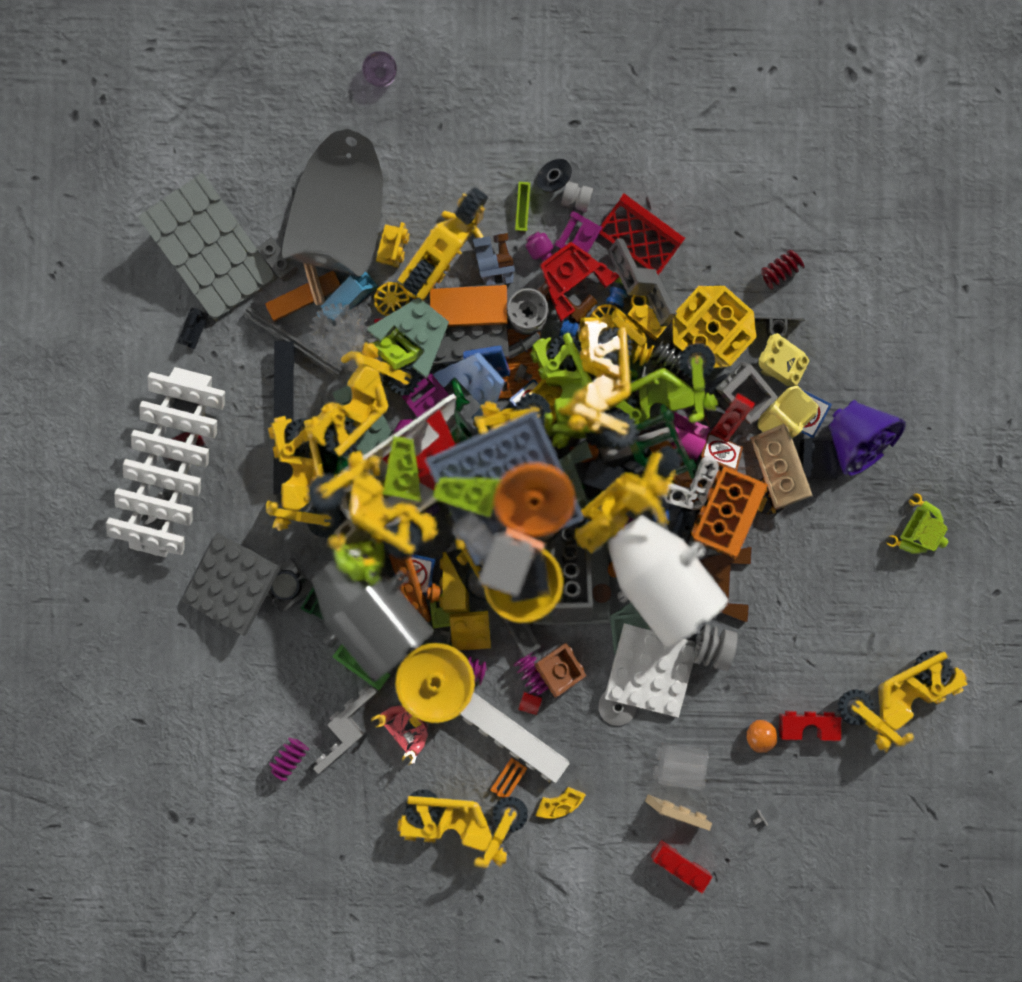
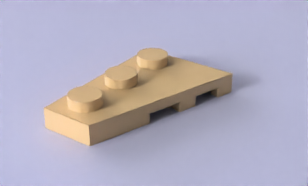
(680, 813)

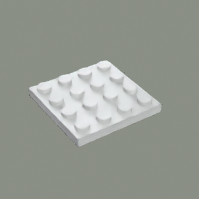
(650, 673)

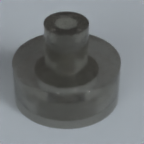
(522, 374)

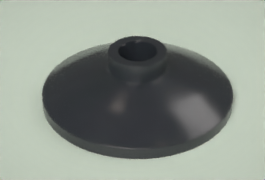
(554, 175)

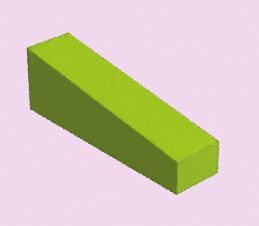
(522, 206)

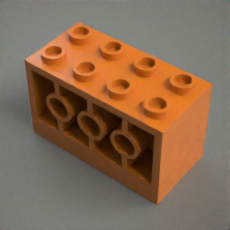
(741, 508)

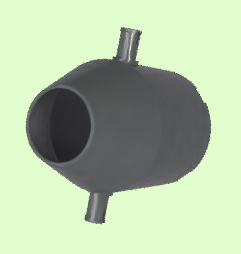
(368, 619)

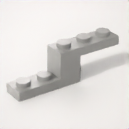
(344, 728)

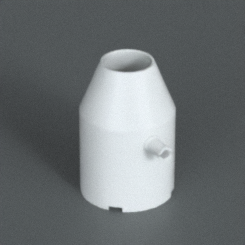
(664, 579)

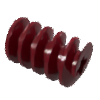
(781, 267)

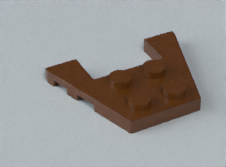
(719, 570)

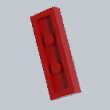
(732, 417)

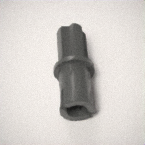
(523, 345)

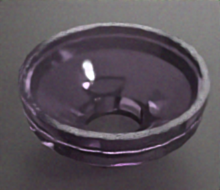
(379, 60)

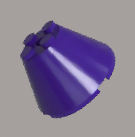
(862, 435)

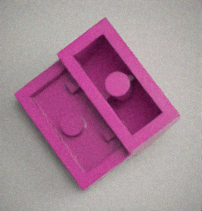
(691, 434)

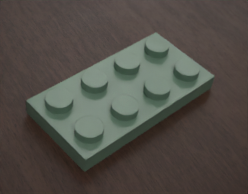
(375, 434)

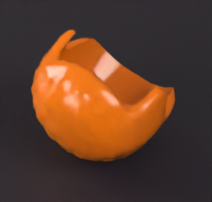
(761, 736)

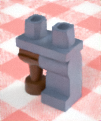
(494, 264)

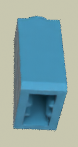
(352, 291)

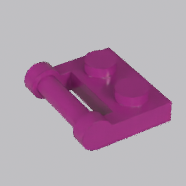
(586, 235)
(429, 399)

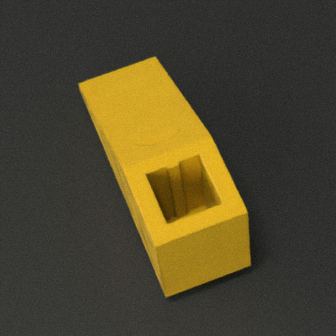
(455, 594)

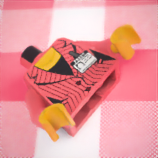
(406, 729)

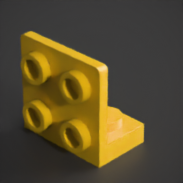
(392, 245)

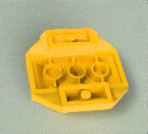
(723, 309)

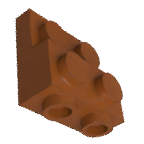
(560, 669)

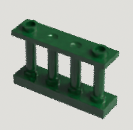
(639, 447)

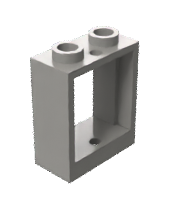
(734, 379)

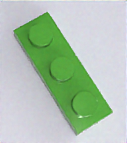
(348, 661)

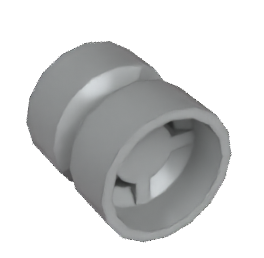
(577, 196)

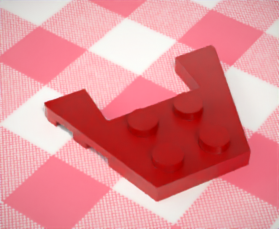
(568, 269)
(441, 444)

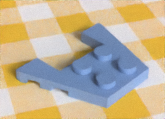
(476, 377)

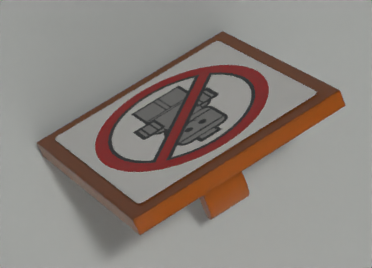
(725, 453)

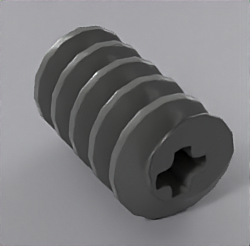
(669, 358)

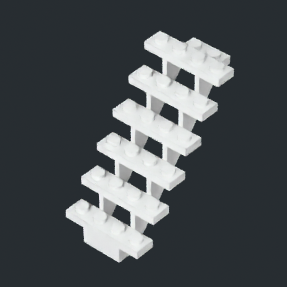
(184, 386)

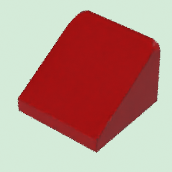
(530, 703)

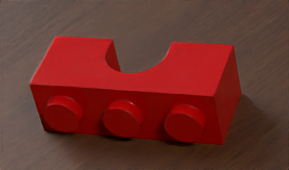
(792, 725)
(682, 868)

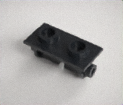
(193, 328)
(685, 519)

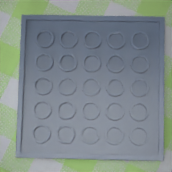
(493, 456)

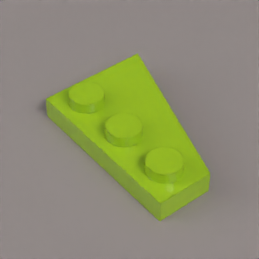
(402, 471)
(468, 493)

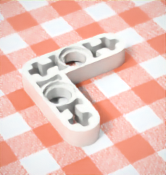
(690, 493)

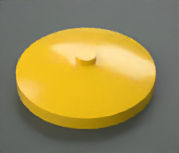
(532, 609)
(435, 682)

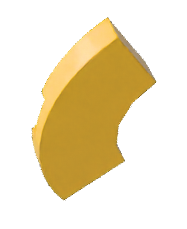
(560, 806)

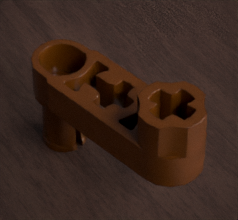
(580, 311)

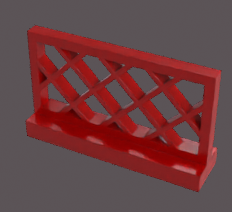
(651, 221)

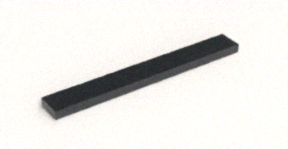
(283, 403)

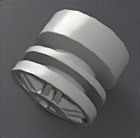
(524, 301)
(715, 647)

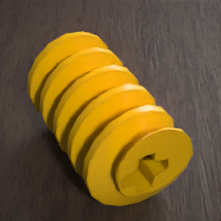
(640, 353)

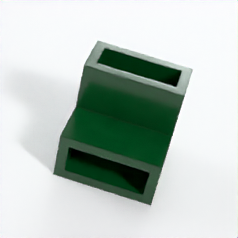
(311, 605)

